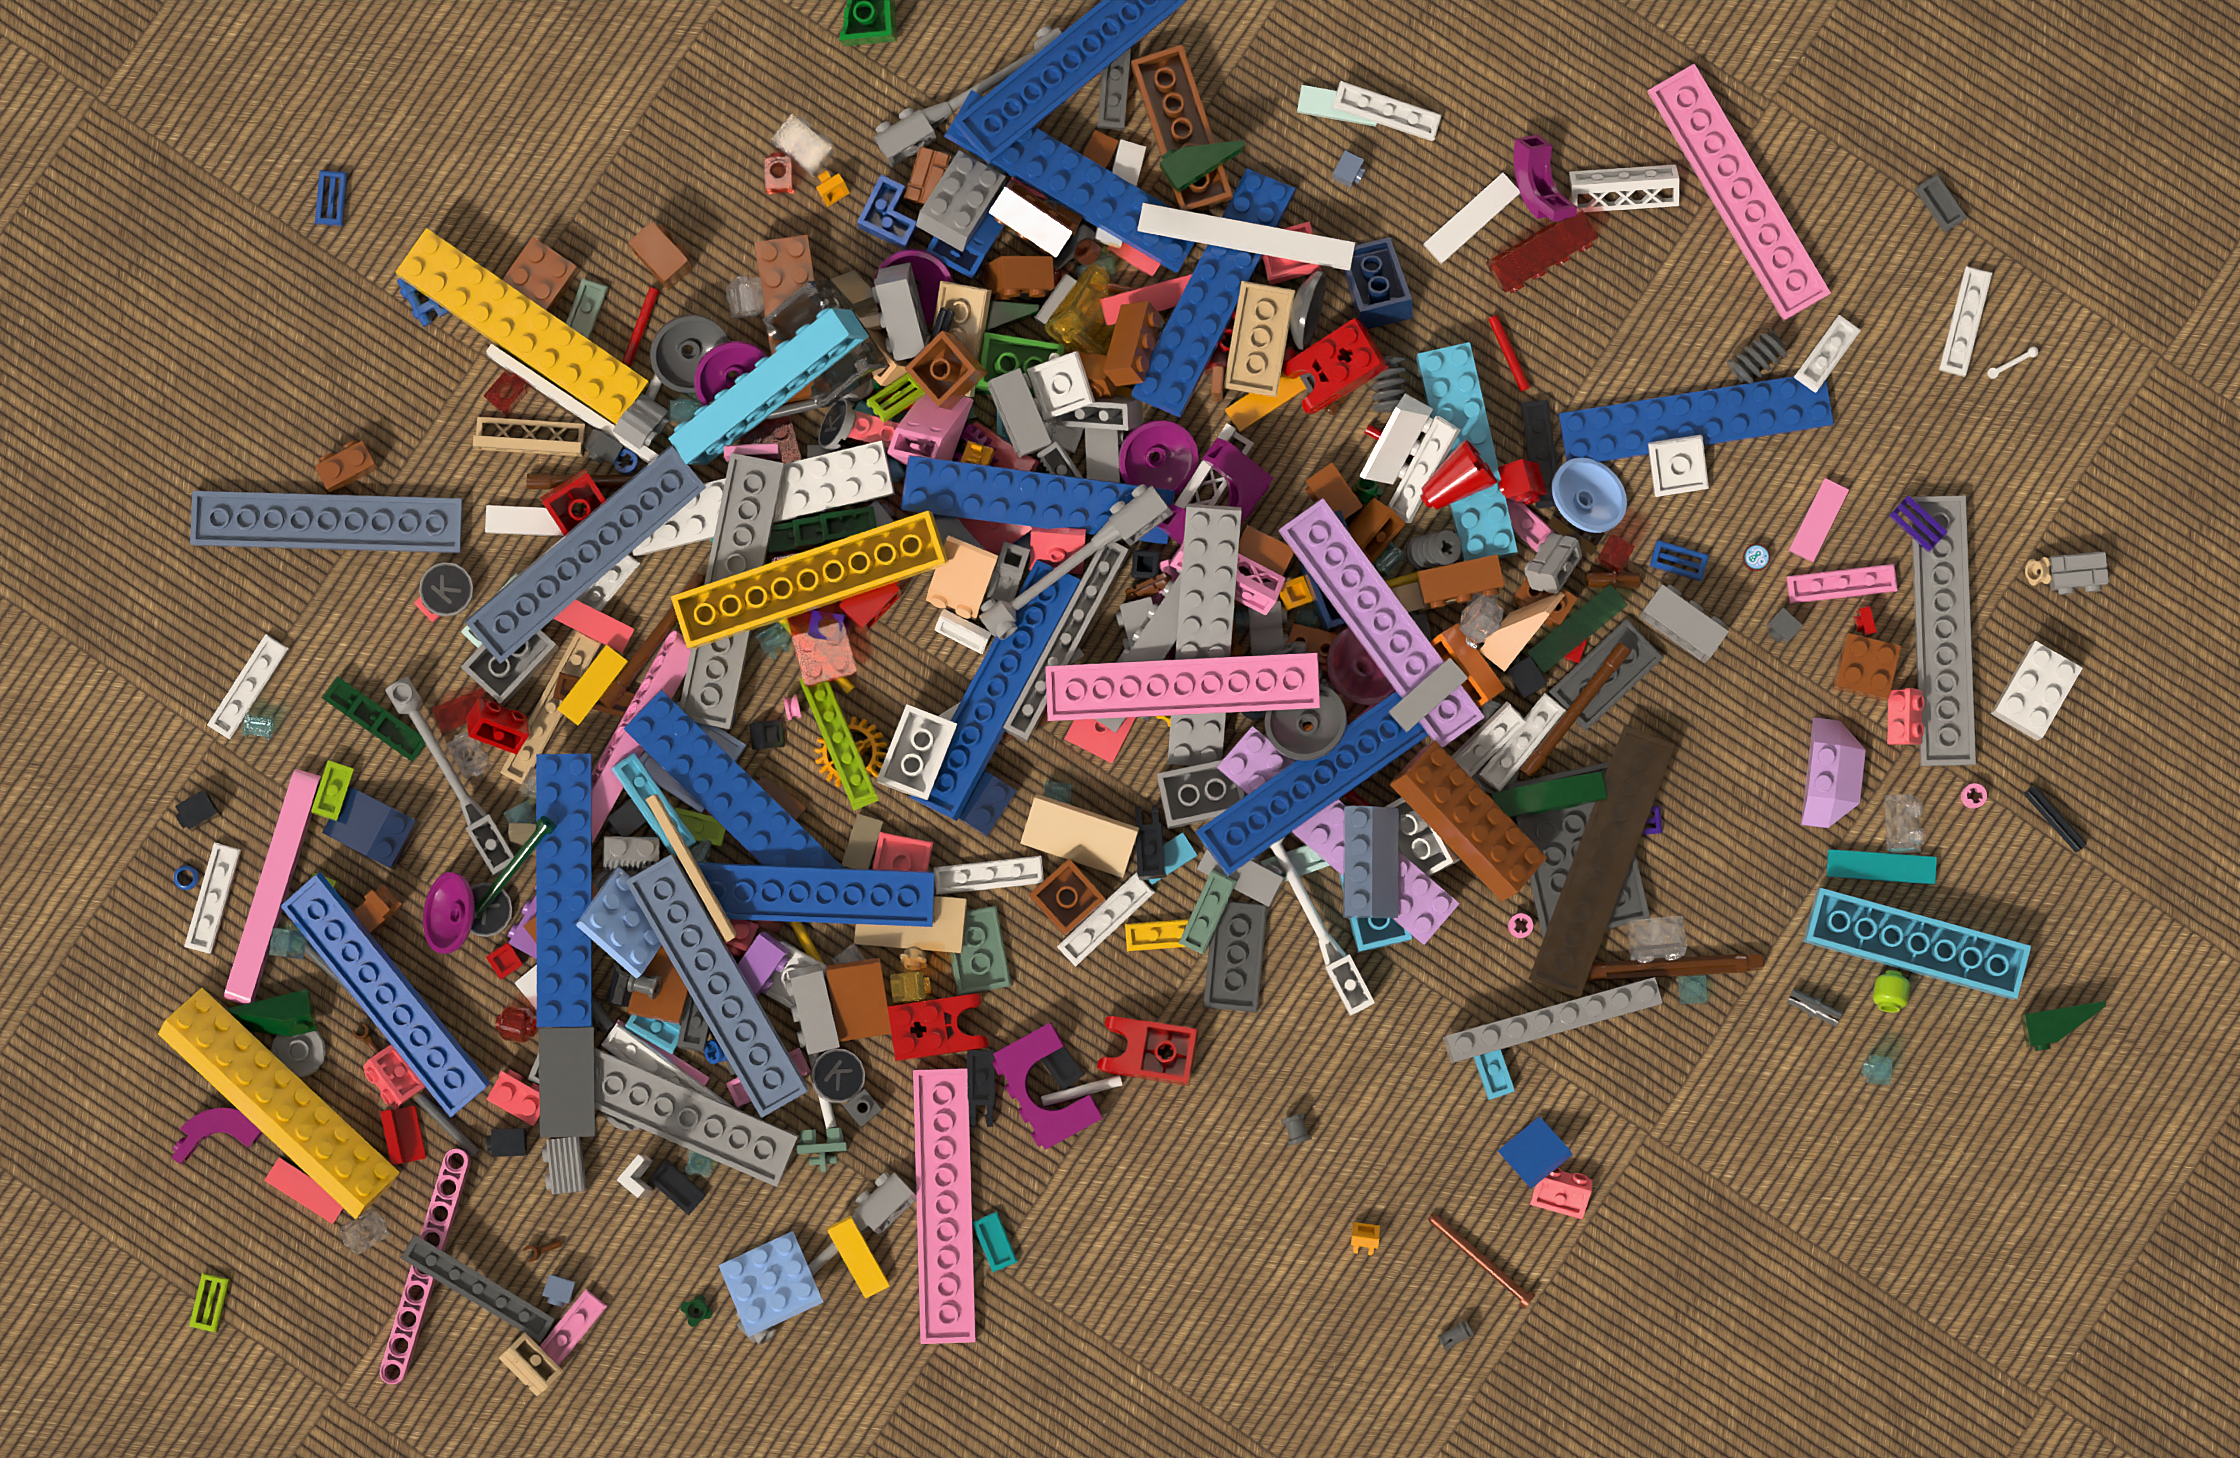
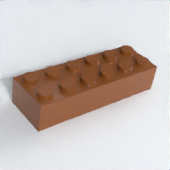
(1179, 121)
(783, 270)
(1468, 821)

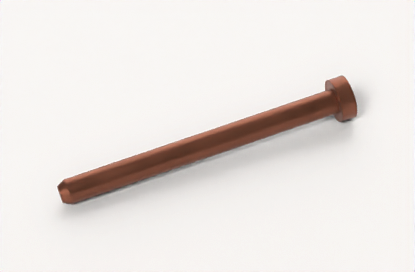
(1482, 1261)

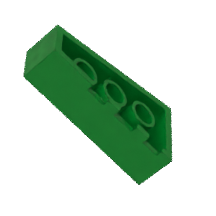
(868, 22)

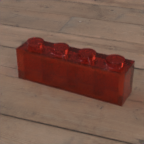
(1540, 251)

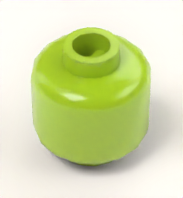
(1891, 991)

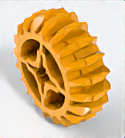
(862, 747)

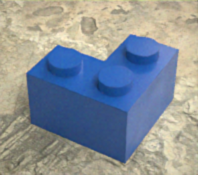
(881, 214)

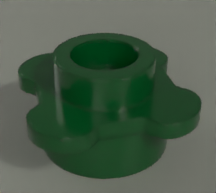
(1366, 489)
(695, 1318)

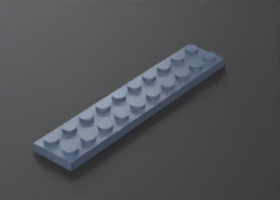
(326, 522)
(585, 554)
(717, 985)

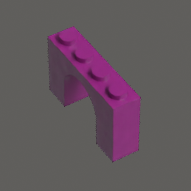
(1244, 479)
(1048, 1125)

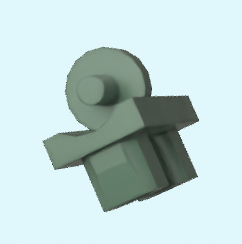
(809, 1144)

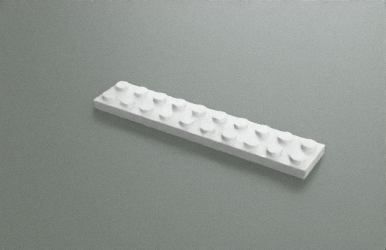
(805, 489)

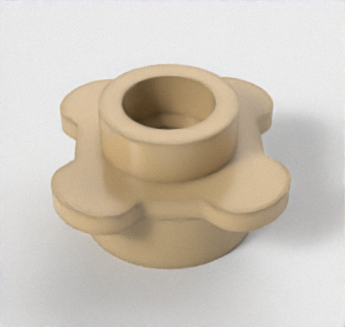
(2032, 571)
(913, 959)

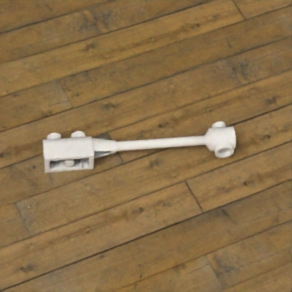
(1338, 964)

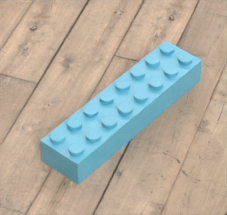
(768, 386)
(1455, 395)
(1916, 943)

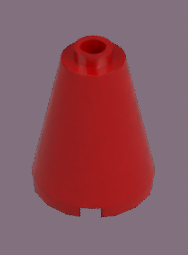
(1458, 477)

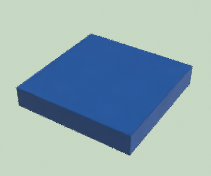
(1535, 1152)

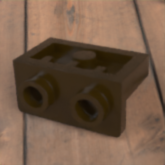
(1587, 540)

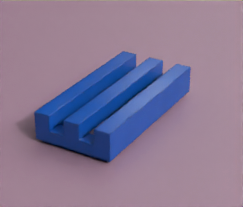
(329, 221)
(1657, 554)

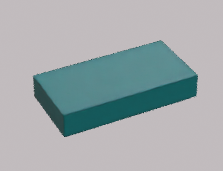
(994, 1242)

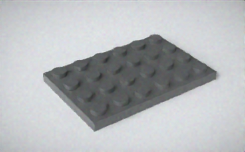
(1558, 838)

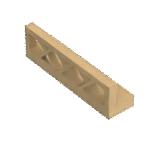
(527, 445)

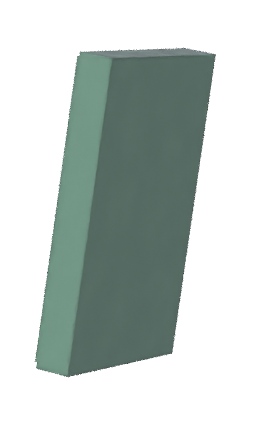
(983, 957)

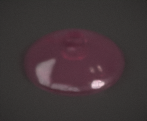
(1359, 687)

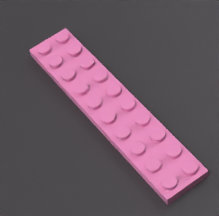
(1739, 192)
(1183, 687)
(944, 1206)

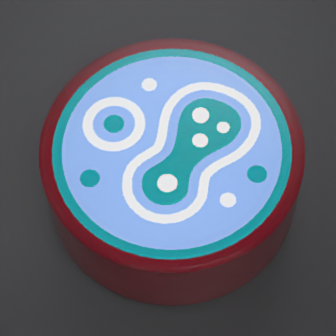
(1756, 557)

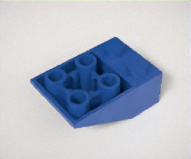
(976, 252)

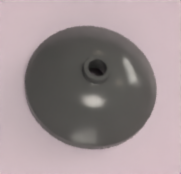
(1307, 309)
(669, 360)
(1287, 730)

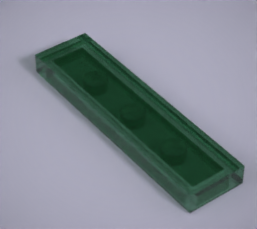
(1577, 629)

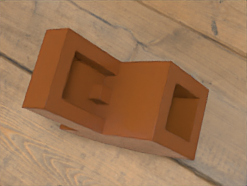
(377, 909)

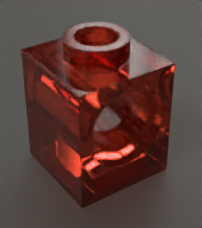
(778, 185)
(506, 405)
(1615, 553)

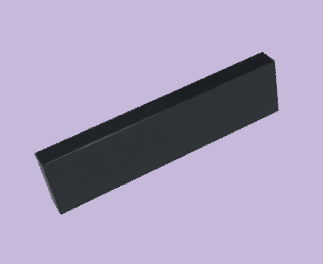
(1540, 445)

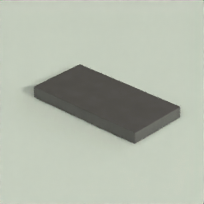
(1633, 669)
(1236, 958)
(566, 1081)

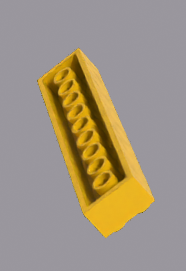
(521, 327)
(810, 580)
(278, 1103)

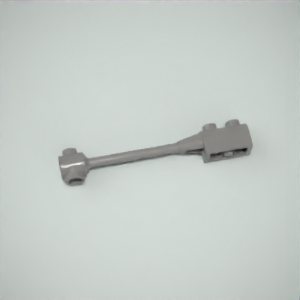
(917, 127)
(1128, 522)
(480, 824)
(873, 1212)

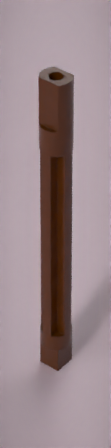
(1680, 967)

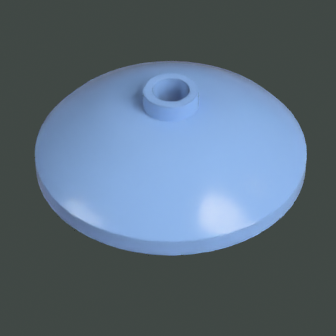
(1589, 495)

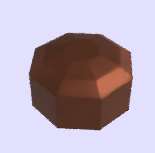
(1087, 251)

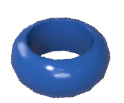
(195, 877)

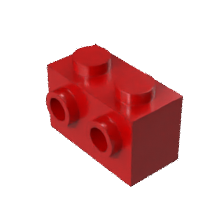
(1522, 481)
(497, 726)

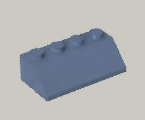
(1370, 862)

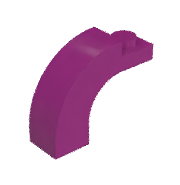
(1535, 180)
(211, 1122)

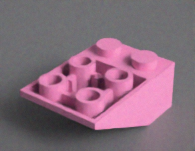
(929, 430)

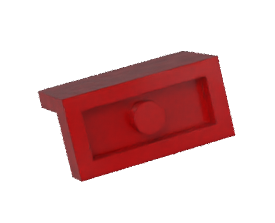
(403, 1135)

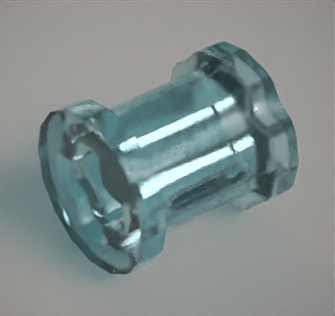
(1389, 559)
(258, 726)

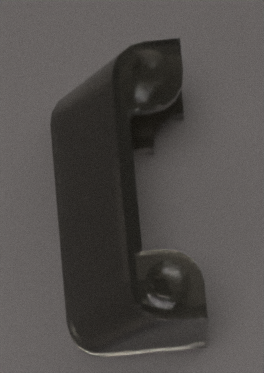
(850, 371)

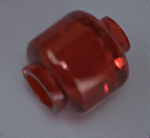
(516, 1024)

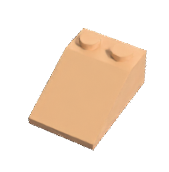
(964, 581)
(1517, 630)

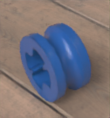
(628, 469)
(714, 1053)

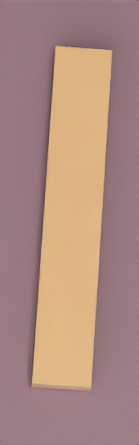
(545, 716)
(691, 867)

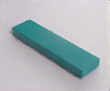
(1881, 866)

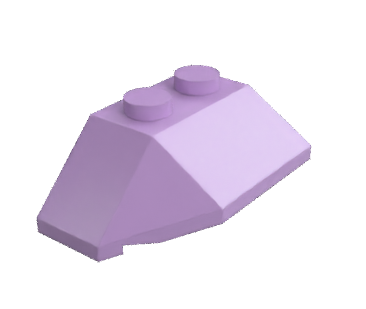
(1832, 773)

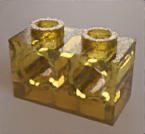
(910, 987)

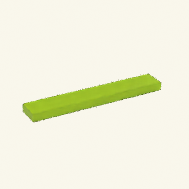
(840, 744)

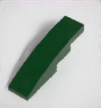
(820, 530)
(374, 718)
(1552, 795)

